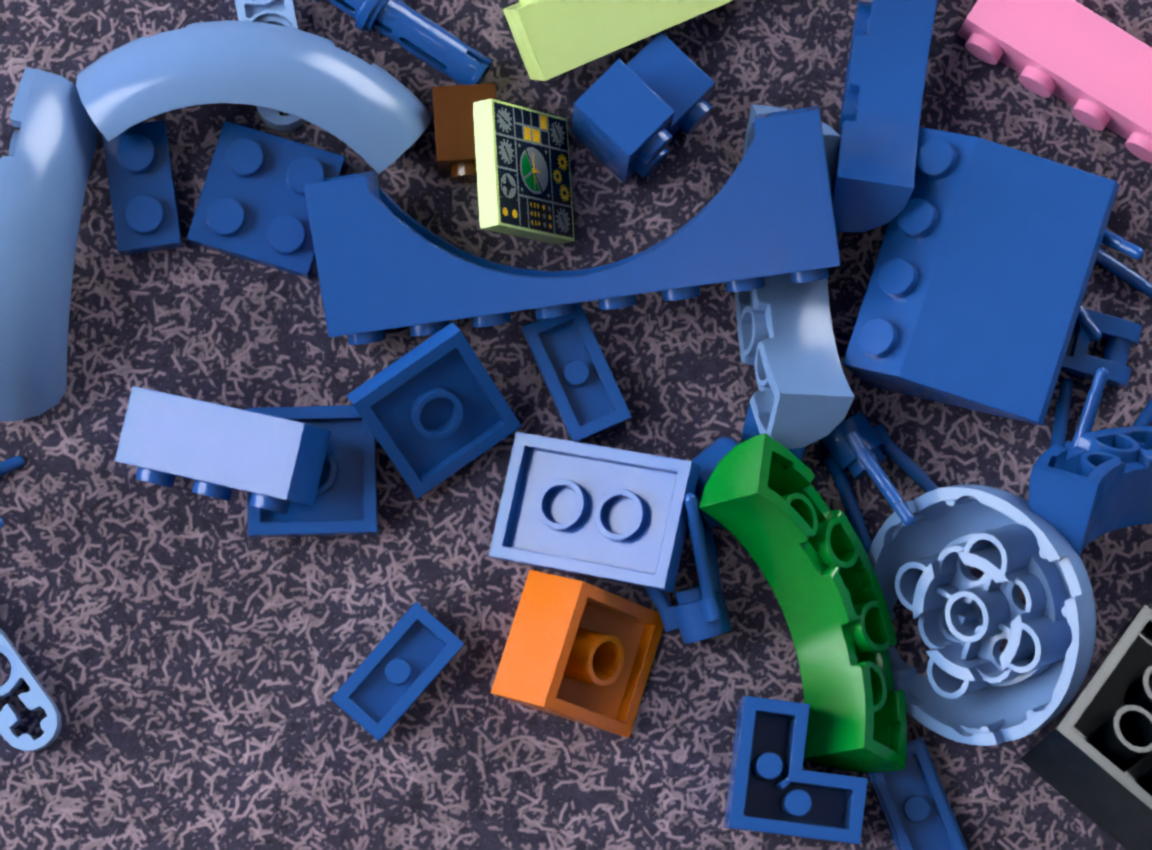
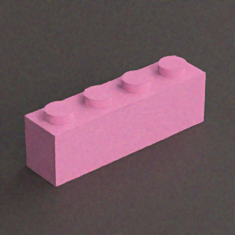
(1073, 55)

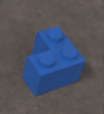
(640, 106)
(773, 792)

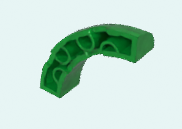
(826, 598)

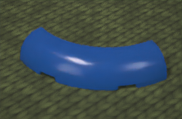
(881, 112)
(1095, 485)

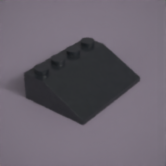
(1102, 741)

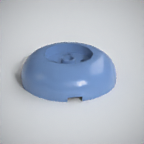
(970, 686)

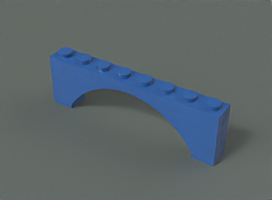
(393, 272)

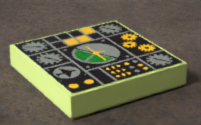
(523, 172)

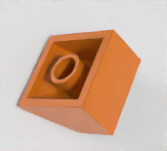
(578, 653)

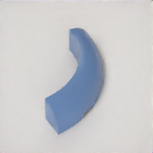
(259, 68)
(39, 230)
(792, 344)

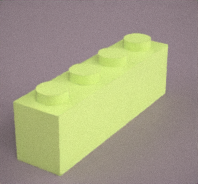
(570, 33)

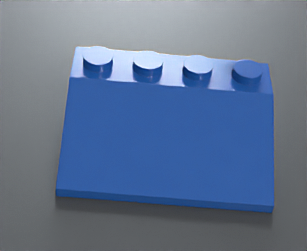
(981, 278)

